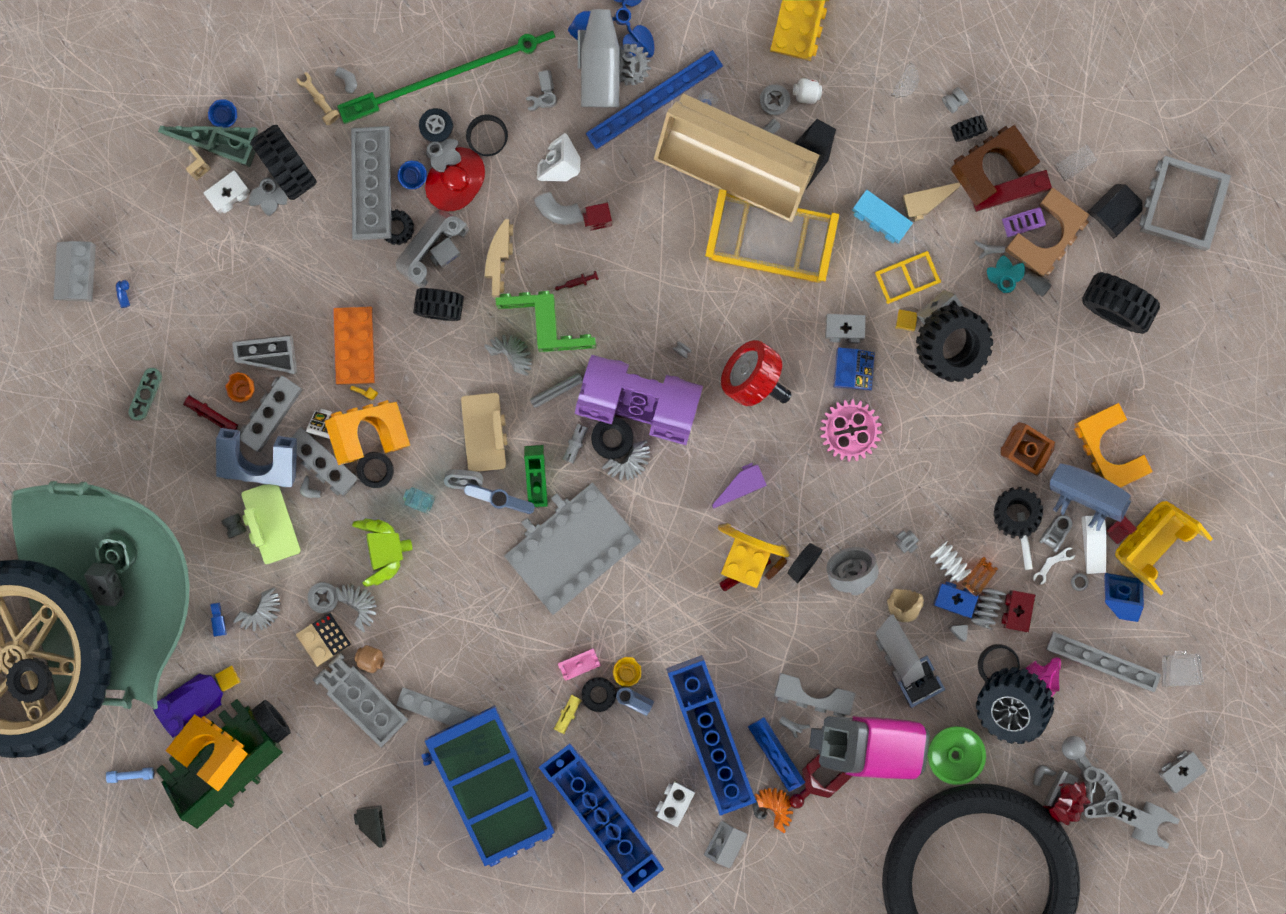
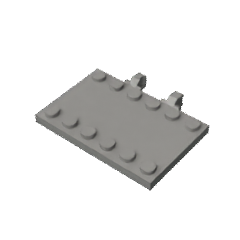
(571, 547)

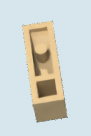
(923, 202)

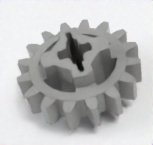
(638, 66)

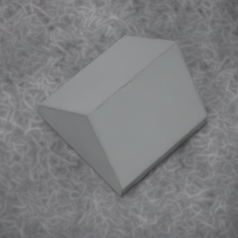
(959, 631)

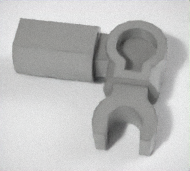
(548, 99)

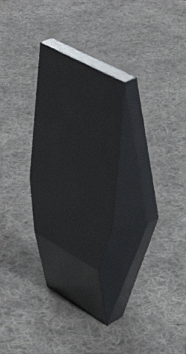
(818, 139)

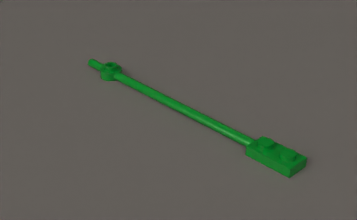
(368, 104)

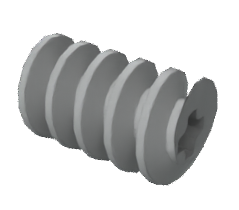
(987, 608)

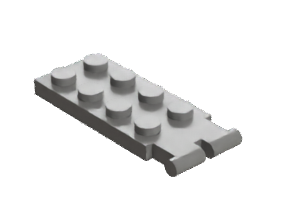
(361, 700)

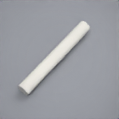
(1025, 545)

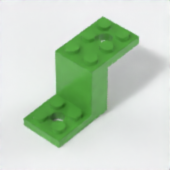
(545, 321)

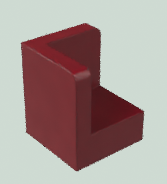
(1119, 530)

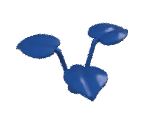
(639, 35)

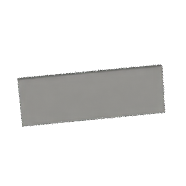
(371, 183)

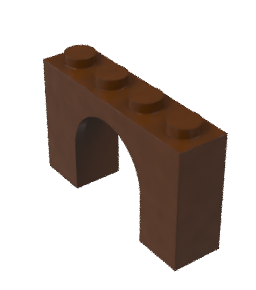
(1008, 144)

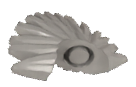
(513, 353)
(630, 463)
(358, 603)
(261, 613)

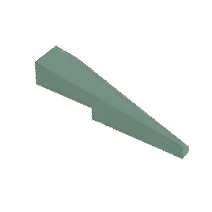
(224, 142)

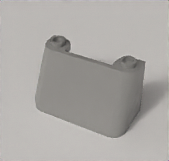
(410, 260)

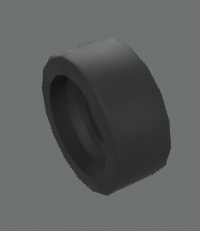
(375, 484)

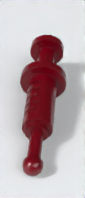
(578, 281)

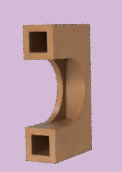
(1070, 219)

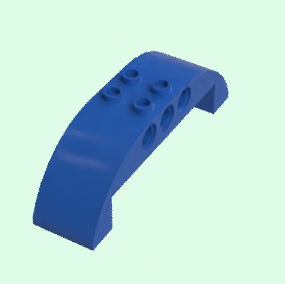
(602, 817)

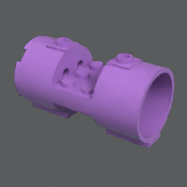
(612, 392)

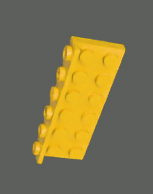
(798, 28)

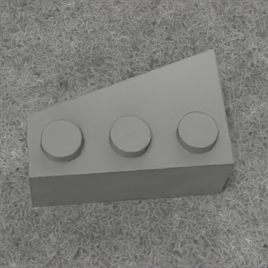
(267, 352)

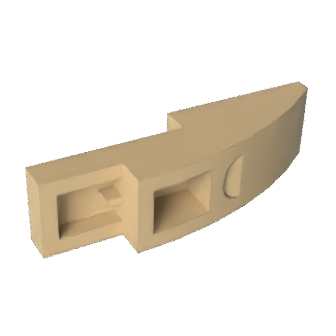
(499, 250)

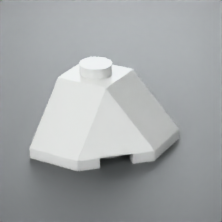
(561, 161)

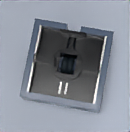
(928, 685)

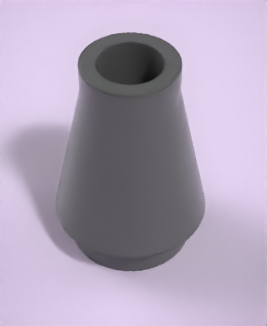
(1037, 283)

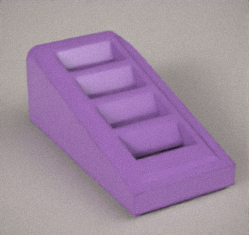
(1041, 222)

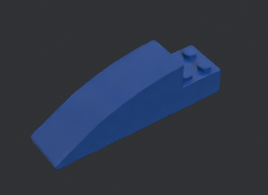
(711, 735)

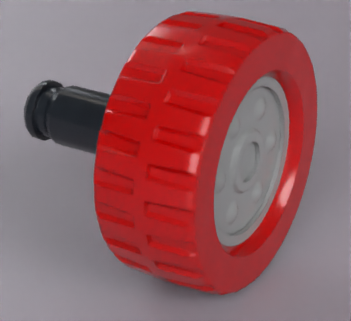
(754, 374)

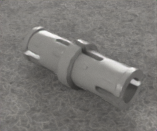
(575, 443)

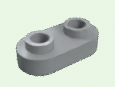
(460, 478)

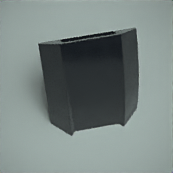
(1116, 209)

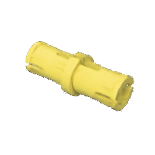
(567, 714)

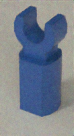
(217, 620)

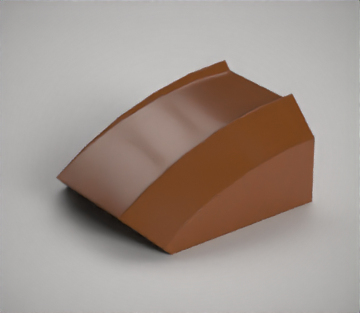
(1027, 448)

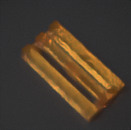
(987, 567)

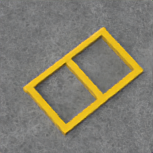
(902, 264)

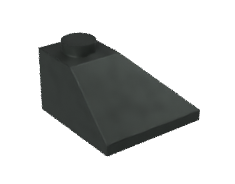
(371, 824)

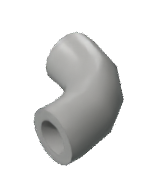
(556, 212)

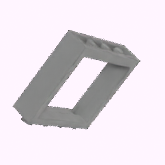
(1214, 212)

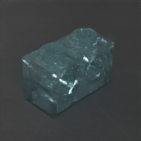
(418, 500)

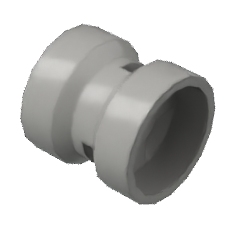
(955, 100)

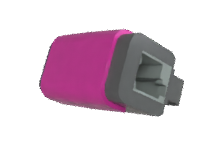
(872, 746)

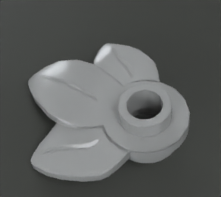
(445, 156)
(268, 199)

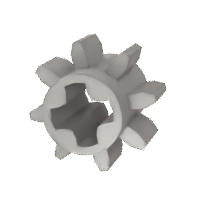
(906, 541)

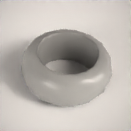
(1073, 582)

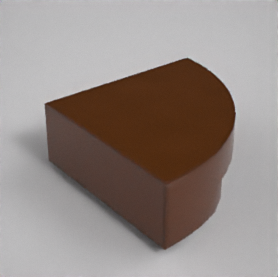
(776, 568)

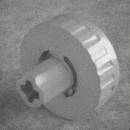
(859, 570)

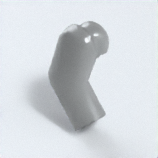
(349, 79)

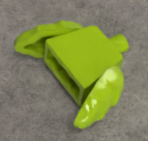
(384, 549)

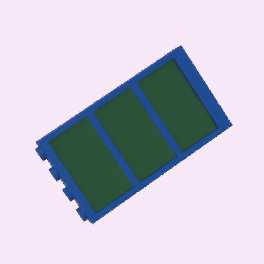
(490, 786)

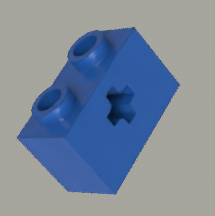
(964, 607)

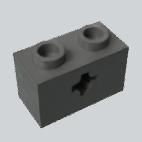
(104, 584)

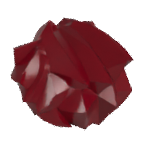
(1070, 803)

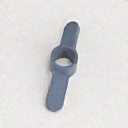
(487, 495)

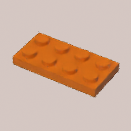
(354, 345)

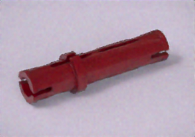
(204, 411)

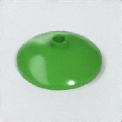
(967, 764)

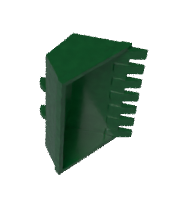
(197, 800)

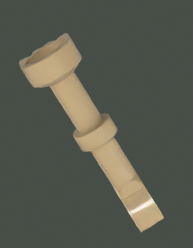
(331, 115)

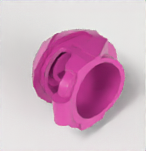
(1048, 673)

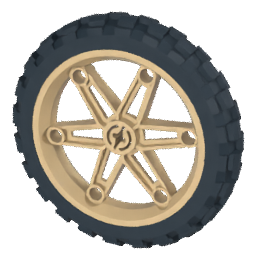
(90, 660)

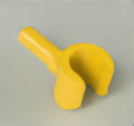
(370, 393)

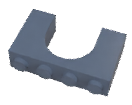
(232, 464)

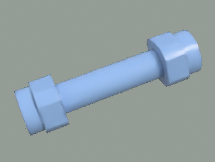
(145, 773)

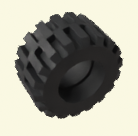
(438, 304)
(1024, 498)

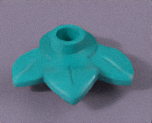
(1006, 272)

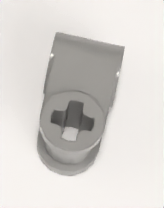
(1056, 533)

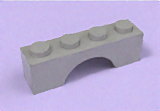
(838, 700)

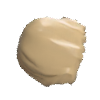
(905, 604)

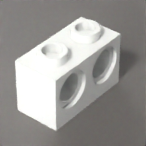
(679, 805)

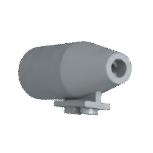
(599, 61)

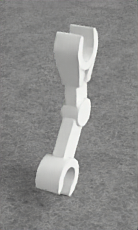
(1050, 561)

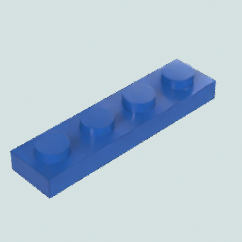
(776, 754)

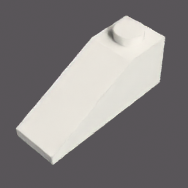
(1094, 546)

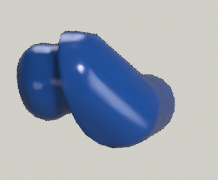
(121, 287)

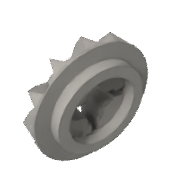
(774, 90)
(321, 588)

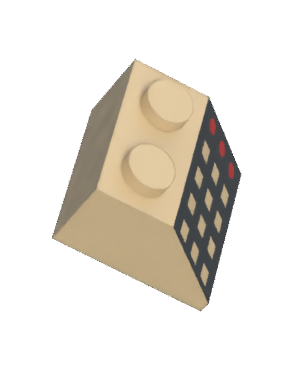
(323, 639)

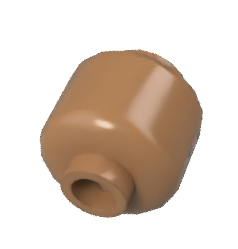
(369, 659)

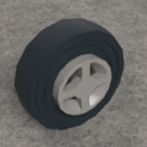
(433, 119)

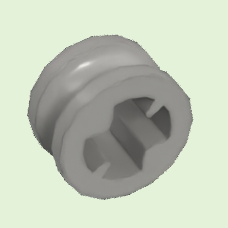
(682, 350)

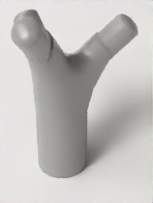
(989, 249)
(793, 726)

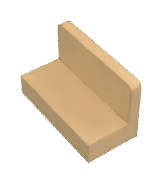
(198, 167)

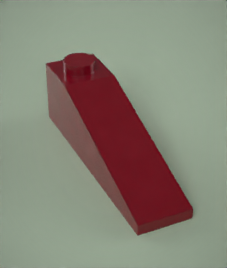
(1017, 189)

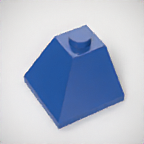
(1124, 596)

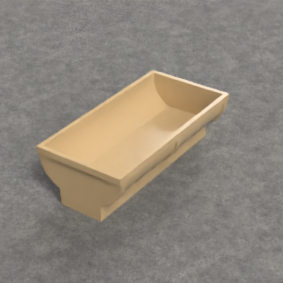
(735, 156)

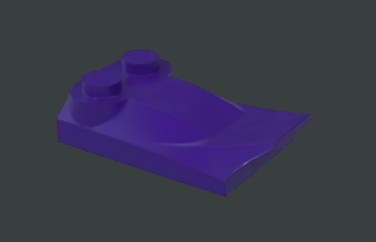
(196, 696)

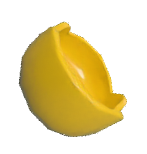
(627, 672)

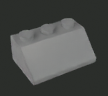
(74, 271)
(899, 652)

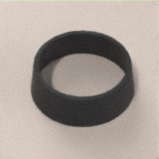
(486, 117)
(804, 562)
(986, 651)

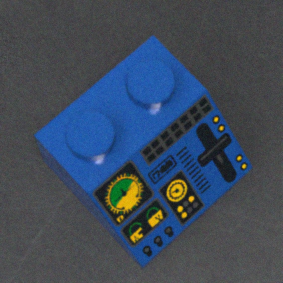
(854, 369)

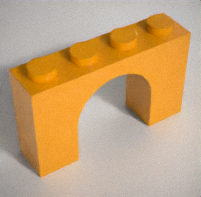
(384, 417)
(1091, 431)
(225, 756)

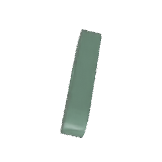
(134, 405)

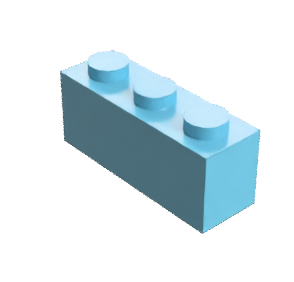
(881, 217)

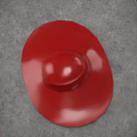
(457, 184)

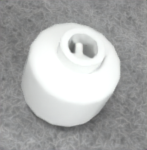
(807, 91)

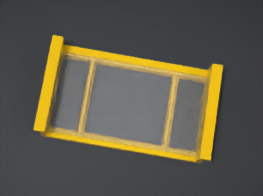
(767, 243)

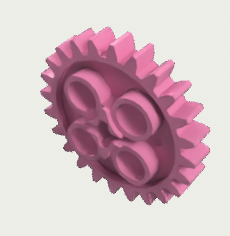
(854, 447)

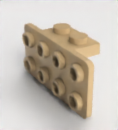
(484, 432)

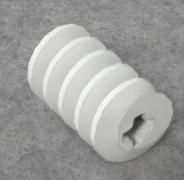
(950, 562)

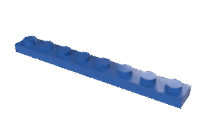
(654, 100)

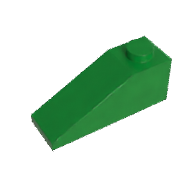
(536, 475)

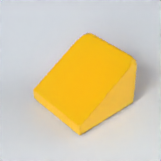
(906, 320)
(227, 678)

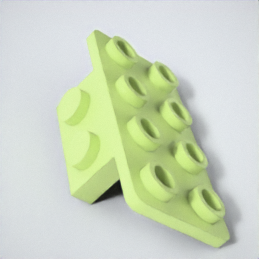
(269, 523)

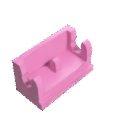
(579, 664)

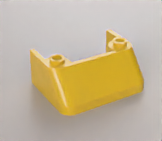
(1154, 538)

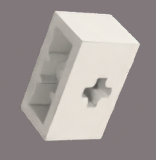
(217, 195)

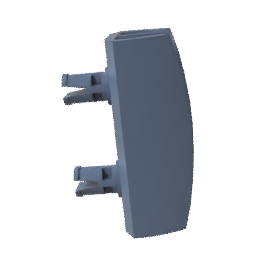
(1090, 491)

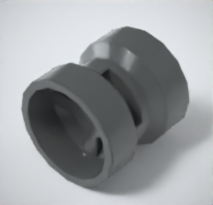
(233, 525)

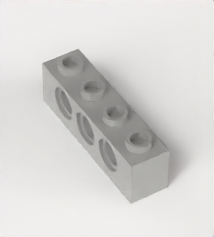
(291, 393)
(347, 478)

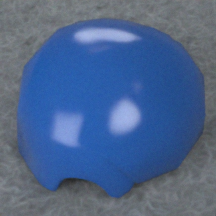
(222, 113)
(412, 174)

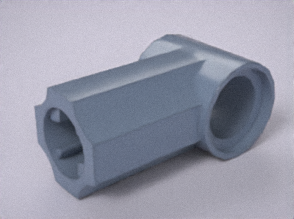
(636, 701)

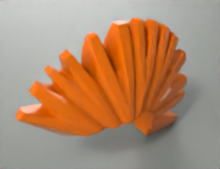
(778, 804)

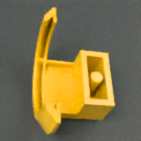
(748, 556)

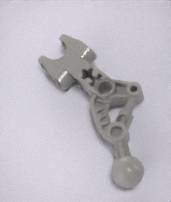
(1144, 821)

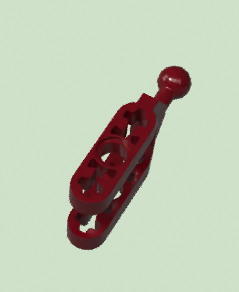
(812, 786)

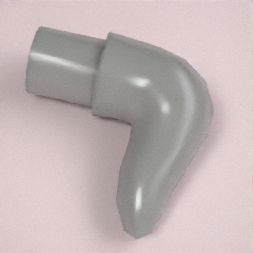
(309, 493)
(1039, 773)

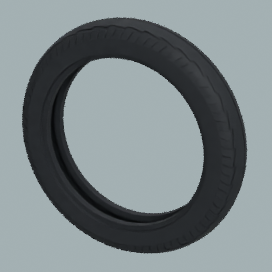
(978, 799)

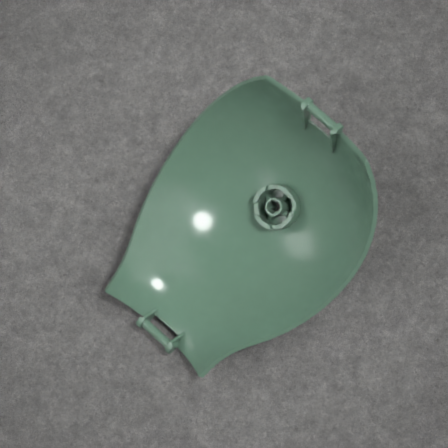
(85, 525)

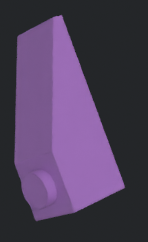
(744, 483)

